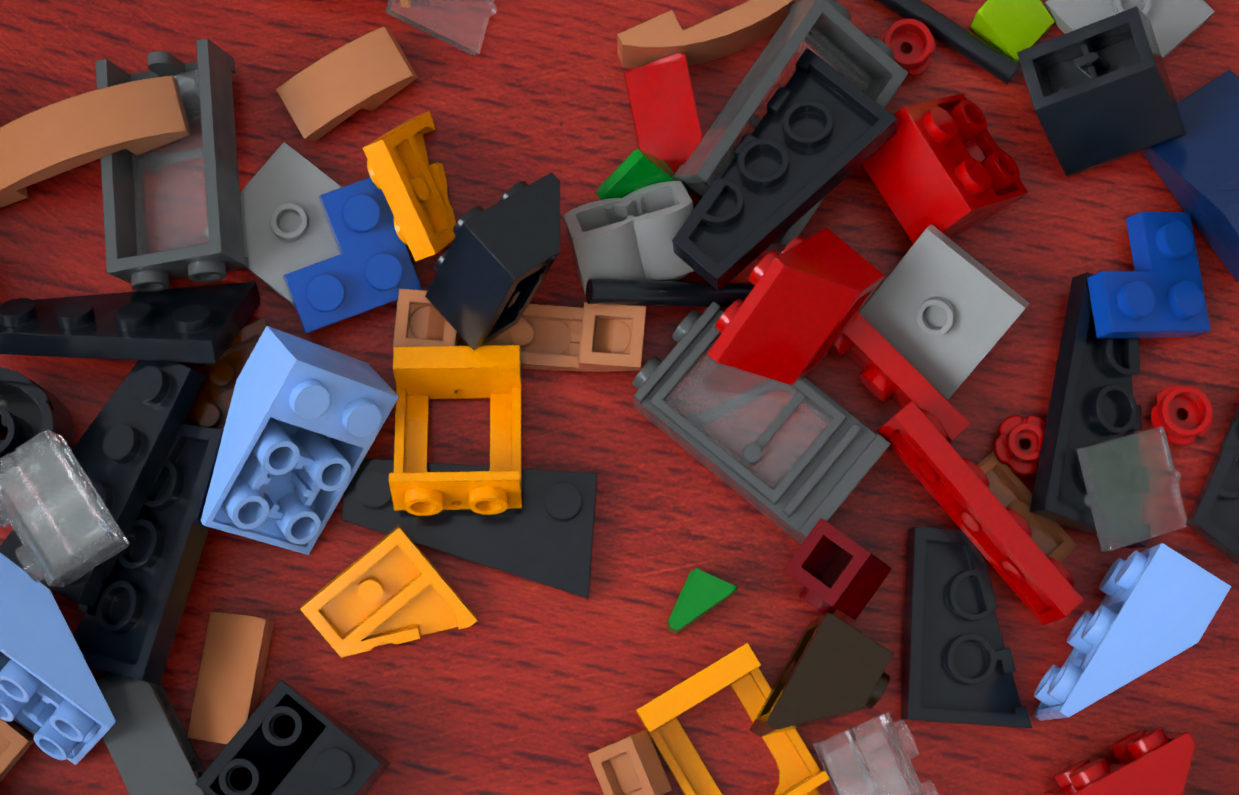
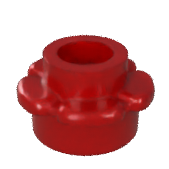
(915, 35)
(1196, 406)
(1007, 446)

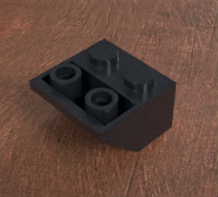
(1102, 91)
(498, 261)
(293, 750)

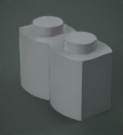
(630, 235)

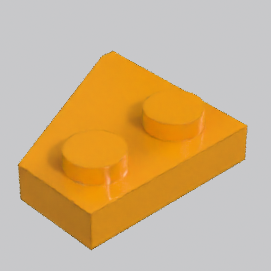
(413, 187)
(386, 599)

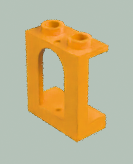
(457, 374)
(741, 670)

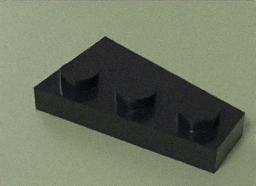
(952, 638)

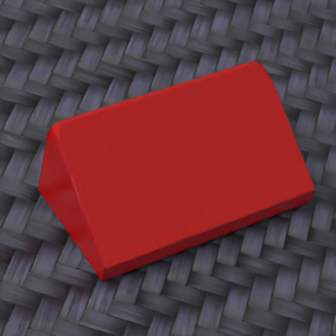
(665, 109)

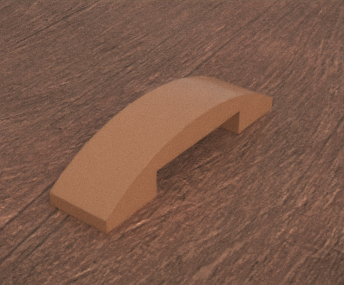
(704, 41)
(86, 128)
(548, 335)

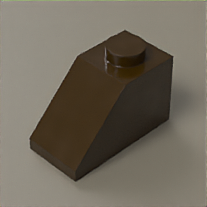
(825, 678)

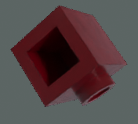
(836, 571)

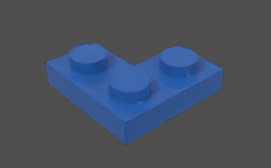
(370, 261)
(1162, 293)

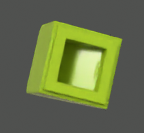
(1012, 24)

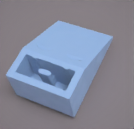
(293, 440)
(1150, 613)
(44, 672)

